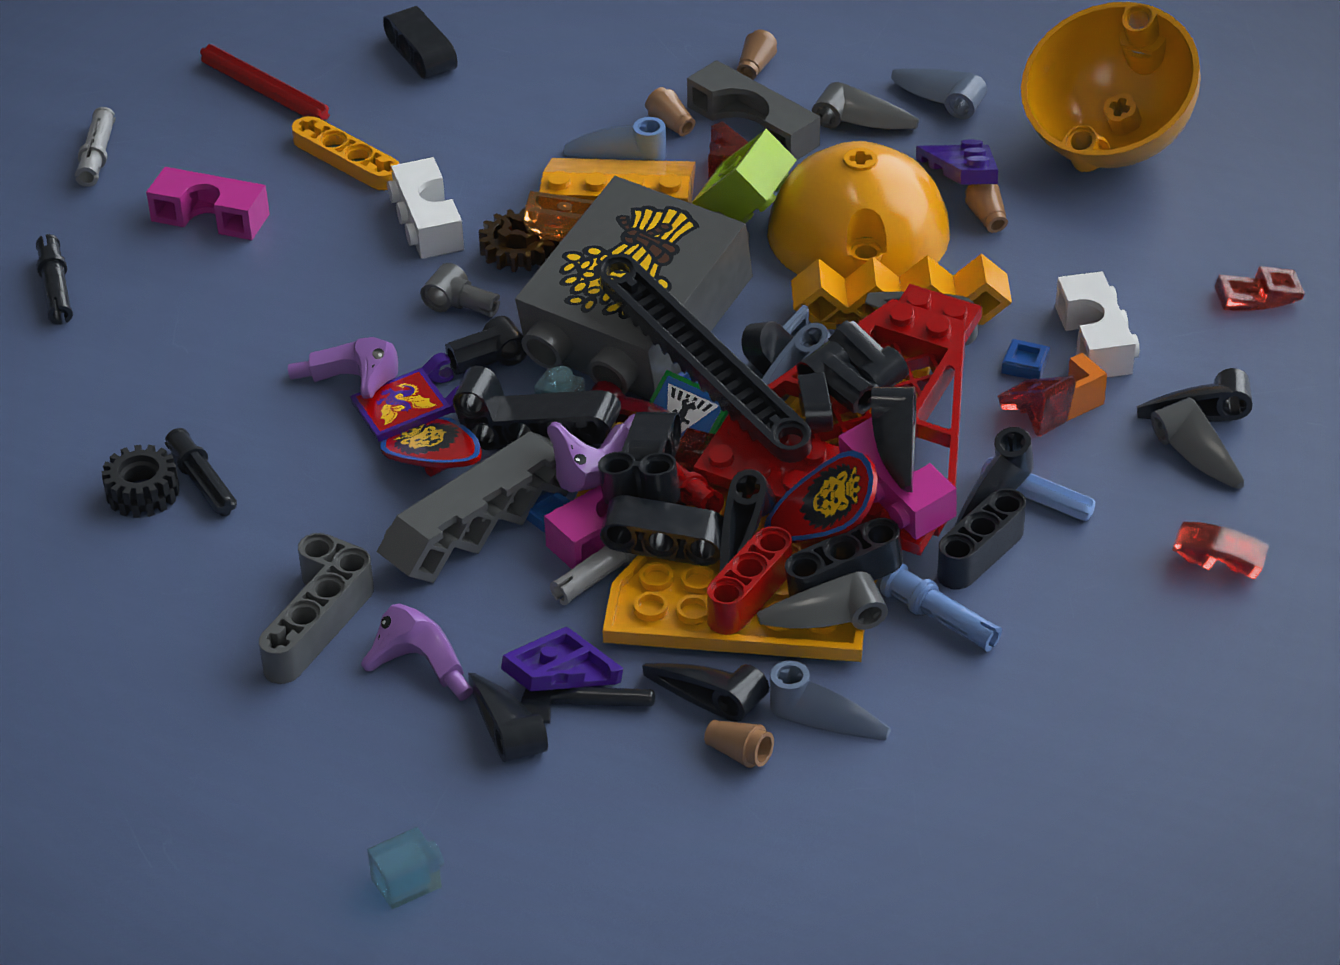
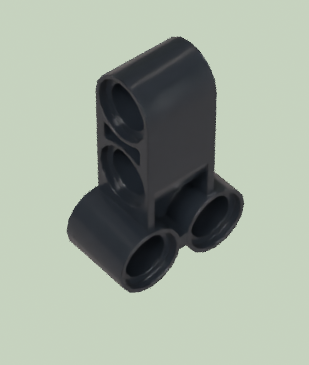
(647, 460)

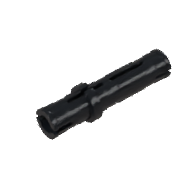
(52, 270)

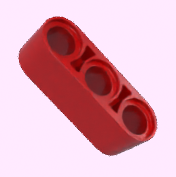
(748, 580)

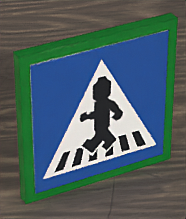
(687, 399)

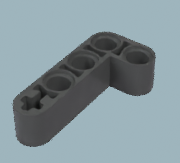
(336, 587)

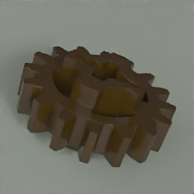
(513, 242)

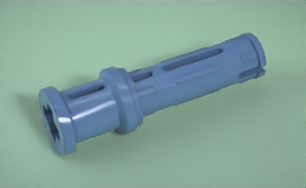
(925, 598)

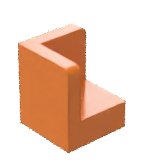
(1089, 387)

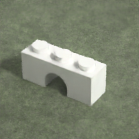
(429, 218)
(1103, 334)

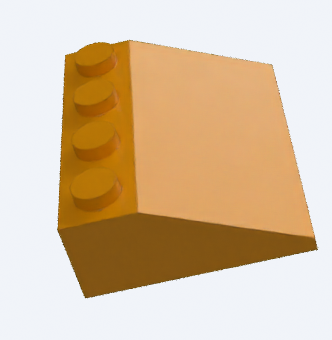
(590, 176)

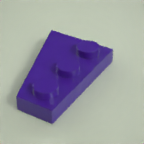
(962, 163)

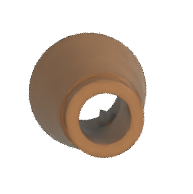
(757, 52)
(667, 106)
(987, 205)
(741, 741)

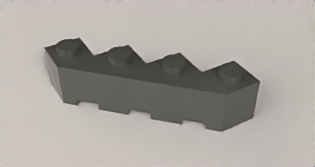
(470, 506)

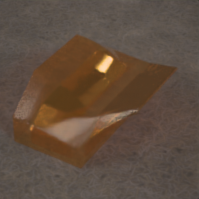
(552, 214)

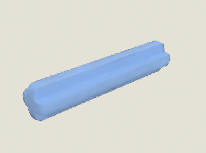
(1055, 496)

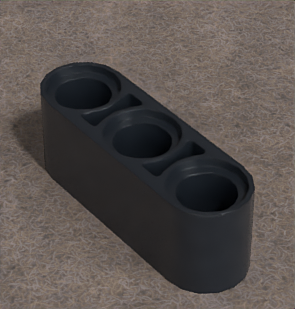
(420, 42)
(662, 530)
(981, 538)
(866, 548)

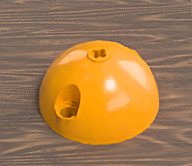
(1100, 97)
(857, 194)

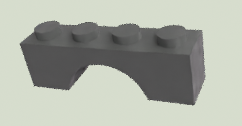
(726, 93)

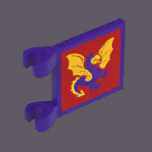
(407, 400)

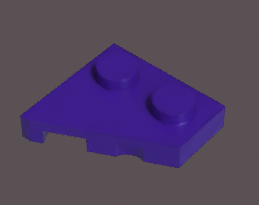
(560, 663)

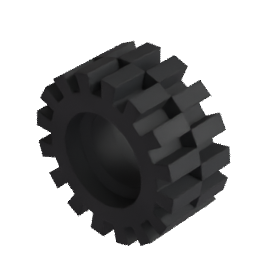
(145, 495)

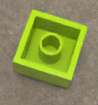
(747, 179)

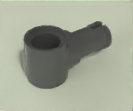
(451, 287)

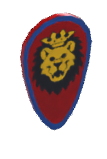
(434, 446)
(827, 499)

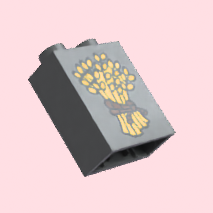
(684, 247)

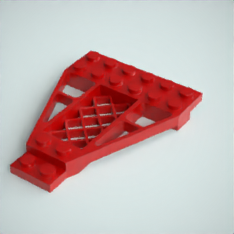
(920, 326)

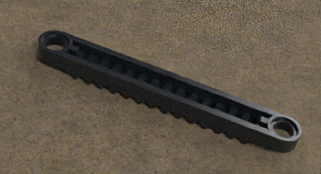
(705, 358)

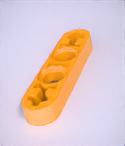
(316, 135)

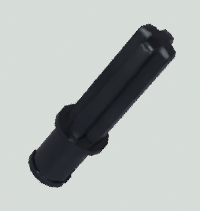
(193, 461)

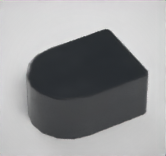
(764, 343)
(815, 402)

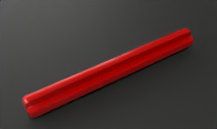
(263, 83)

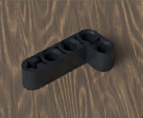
(503, 419)

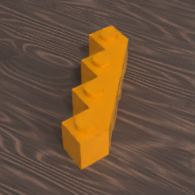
(839, 299)

